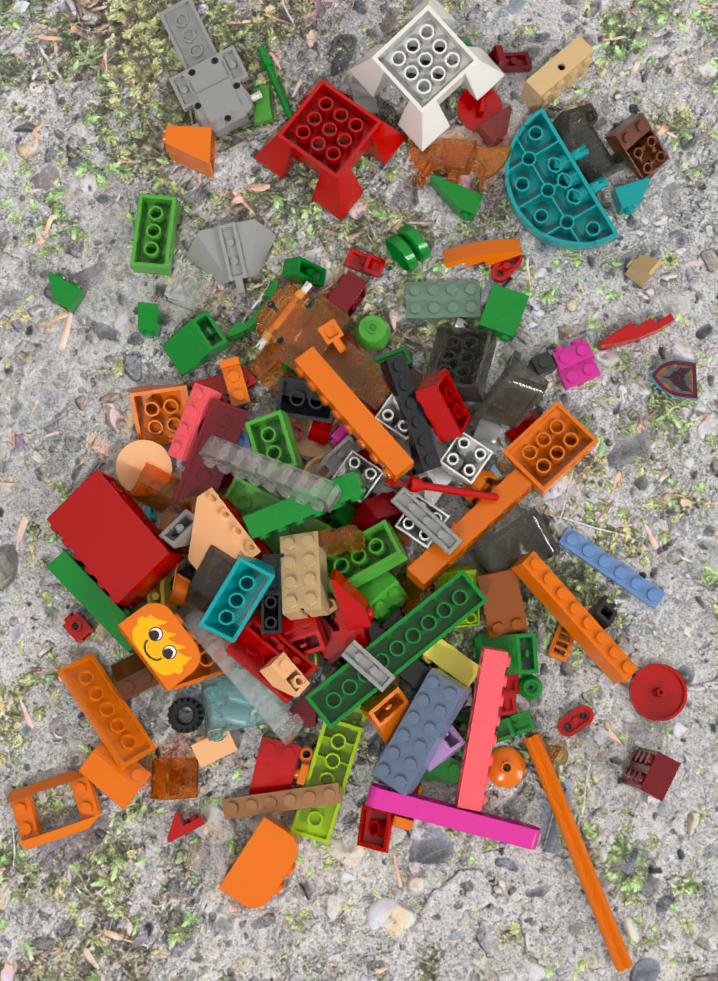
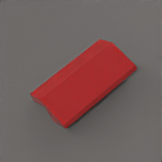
(257, 649)

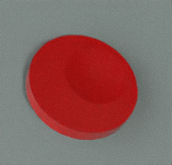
(658, 692)

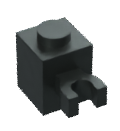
(542, 364)
(603, 612)

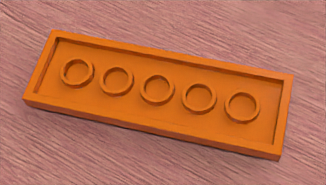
(106, 711)

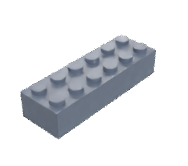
(421, 731)

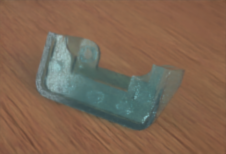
(226, 708)

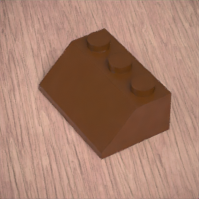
(132, 677)

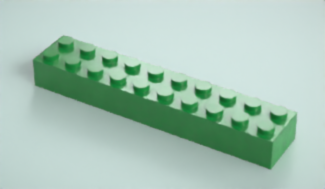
(398, 646)

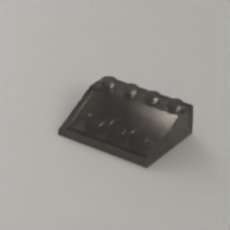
(467, 357)

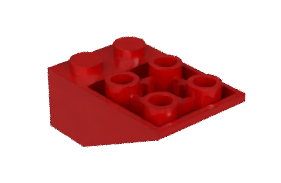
(305, 634)

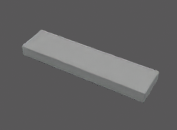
(426, 520)

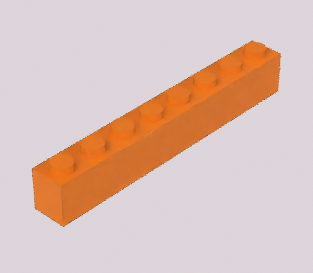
(353, 414)
(470, 529)
(574, 618)

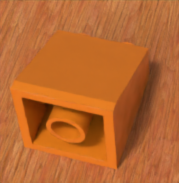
(191, 147)

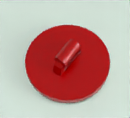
(474, 112)

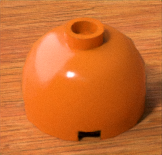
(483, 482)

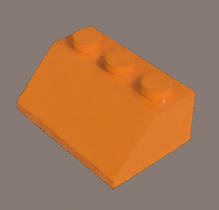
(106, 775)

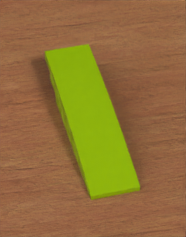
(330, 764)

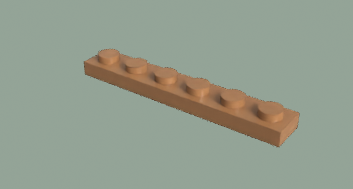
(282, 800)

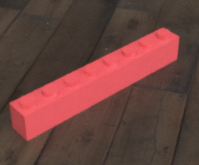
(481, 728)

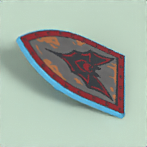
(676, 379)

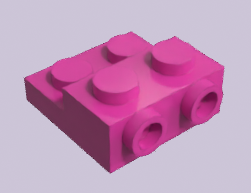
(575, 363)

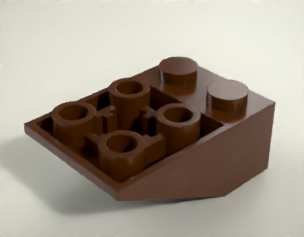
(639, 145)

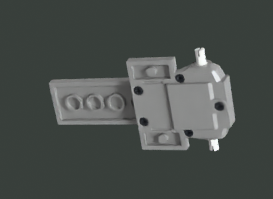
(210, 78)

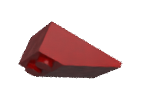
(274, 765)

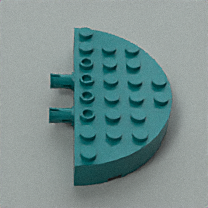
(551, 192)

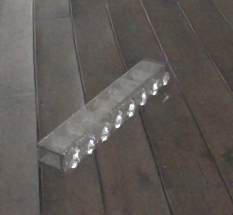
(271, 474)
(261, 698)

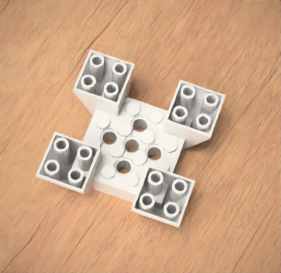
(459, 64)
(459, 463)

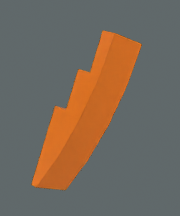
(482, 251)

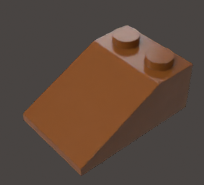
(504, 609)

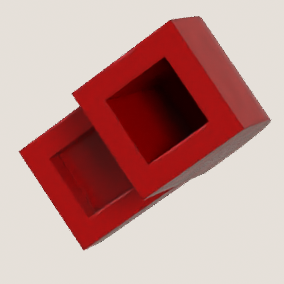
(345, 637)

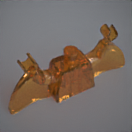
(458, 158)

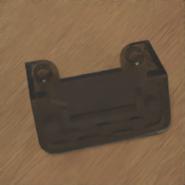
(575, 129)
(513, 541)

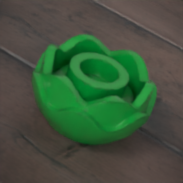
(536, 684)

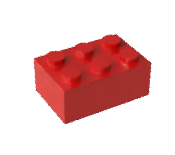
(443, 405)

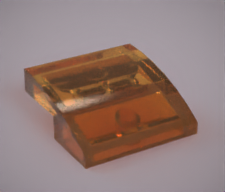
(268, 369)

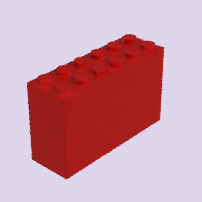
(114, 539)

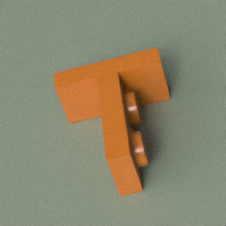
(235, 381)

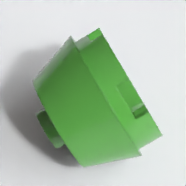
(372, 332)

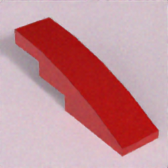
(631, 334)

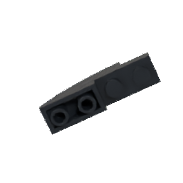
(272, 599)

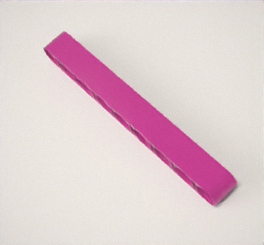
(450, 816)

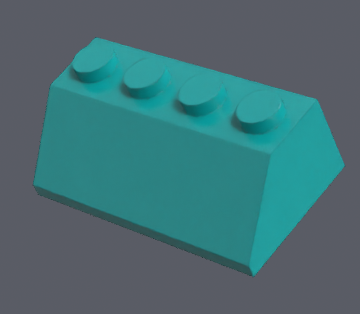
(237, 597)

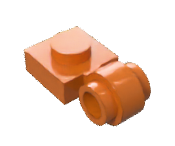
(301, 773)

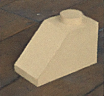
(642, 269)

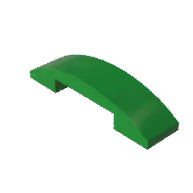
(240, 330)

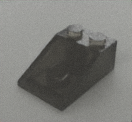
(209, 578)

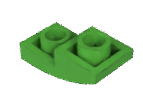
(263, 107)

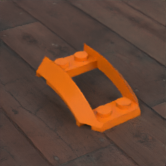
(27, 817)

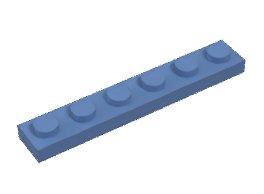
(611, 568)

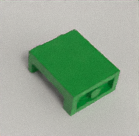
(503, 312)

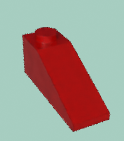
(353, 605)

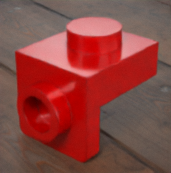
(320, 431)

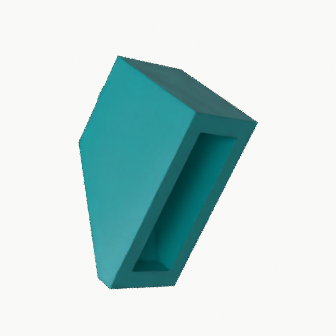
(628, 196)

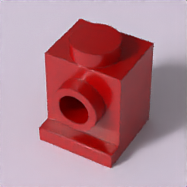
(85, 628)

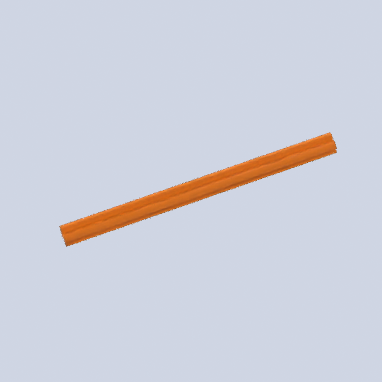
(578, 852)

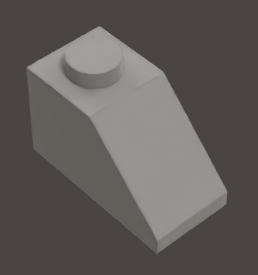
(179, 531)

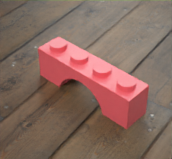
(190, 421)

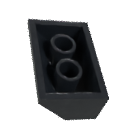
(300, 401)

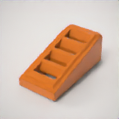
(551, 653)

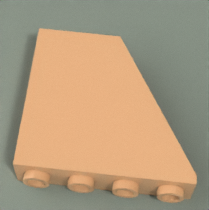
(217, 527)

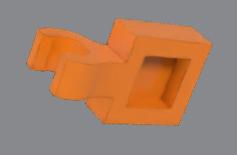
(331, 333)

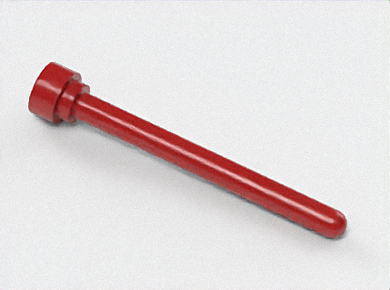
(416, 484)

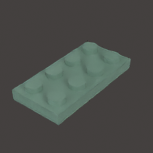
(442, 300)

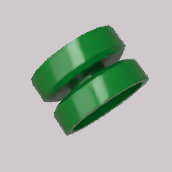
(407, 247)

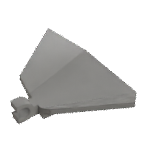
(232, 251)

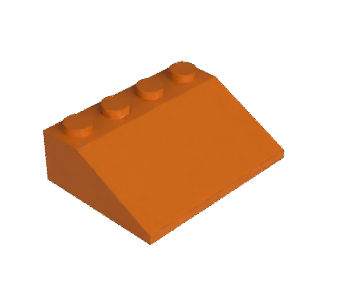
(550, 448)

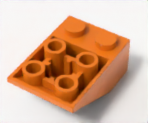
(386, 711)

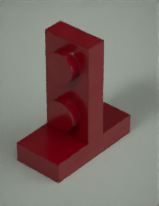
(510, 62)

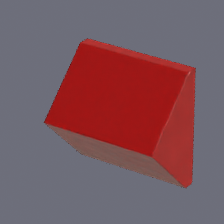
(375, 829)

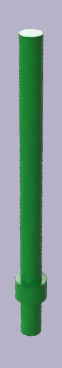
(268, 66)

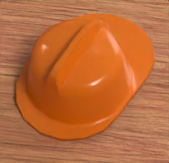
(179, 590)

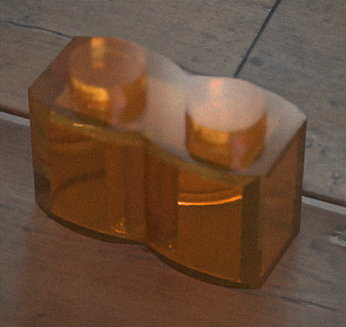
(343, 539)

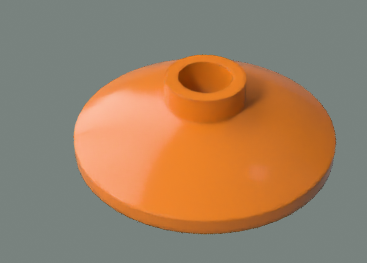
(504, 756)

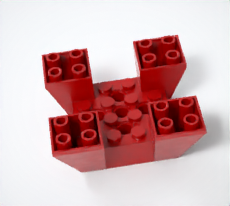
(296, 140)

